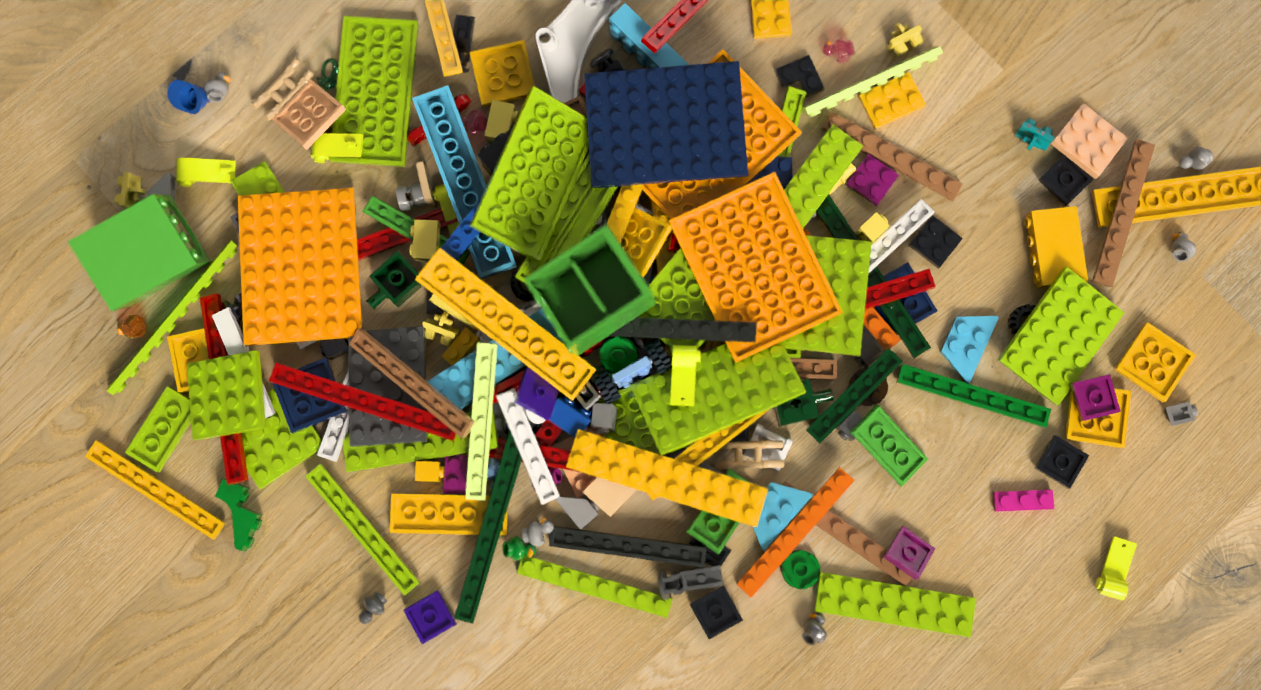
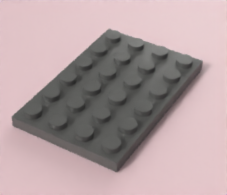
(370, 430)

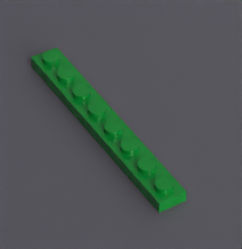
(973, 395)

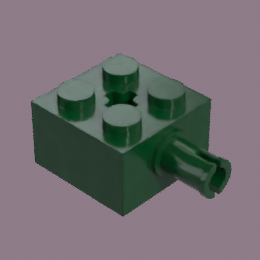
(387, 285)
(806, 408)

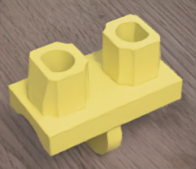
(898, 43)
(130, 190)
(448, 333)

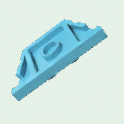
(967, 343)
(779, 509)

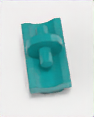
(1033, 136)

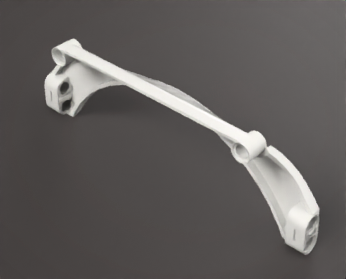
(565, 56)

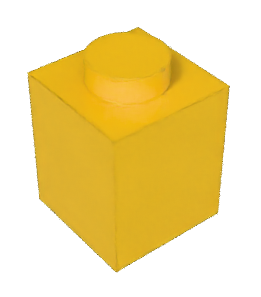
(429, 471)

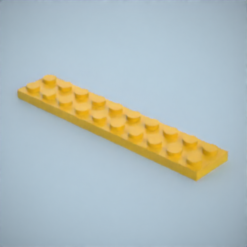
(1186, 196)
(505, 324)
(667, 478)

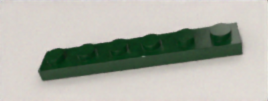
(854, 395)

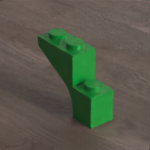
(244, 520)

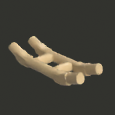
(283, 78)
(758, 462)

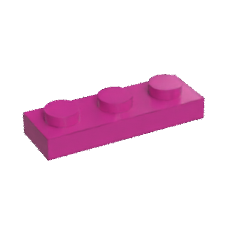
(1023, 500)

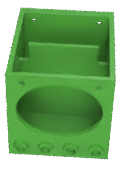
(138, 251)
(590, 291)

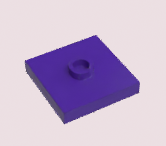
(536, 394)
(430, 617)

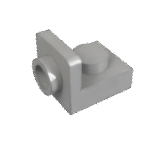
(1182, 413)

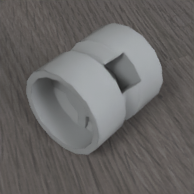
(417, 196)

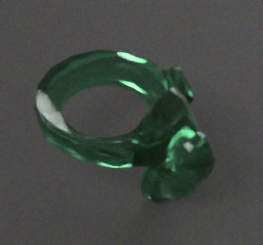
(329, 82)

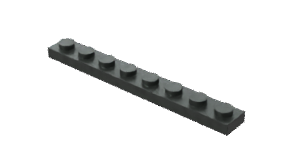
(689, 329)
(628, 546)

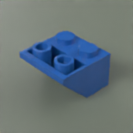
(571, 415)

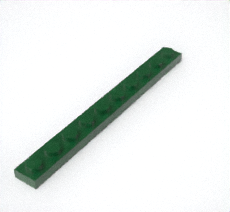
(894, 310)
(489, 532)

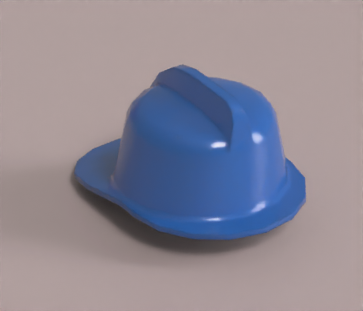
(187, 96)

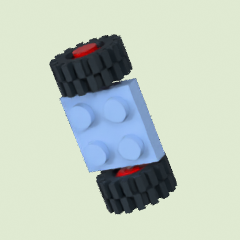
(638, 369)

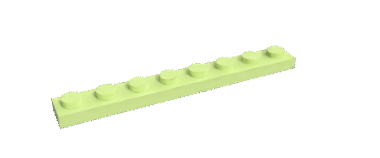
(879, 78)
(482, 415)

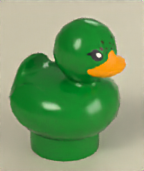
(516, 550)

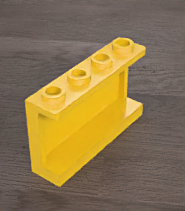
(1055, 244)

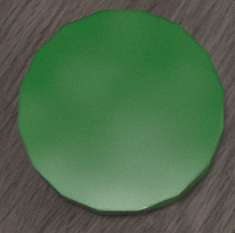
(618, 354)
(800, 569)

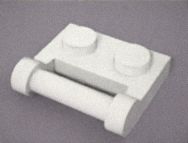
(769, 453)

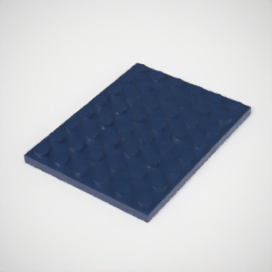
(665, 124)

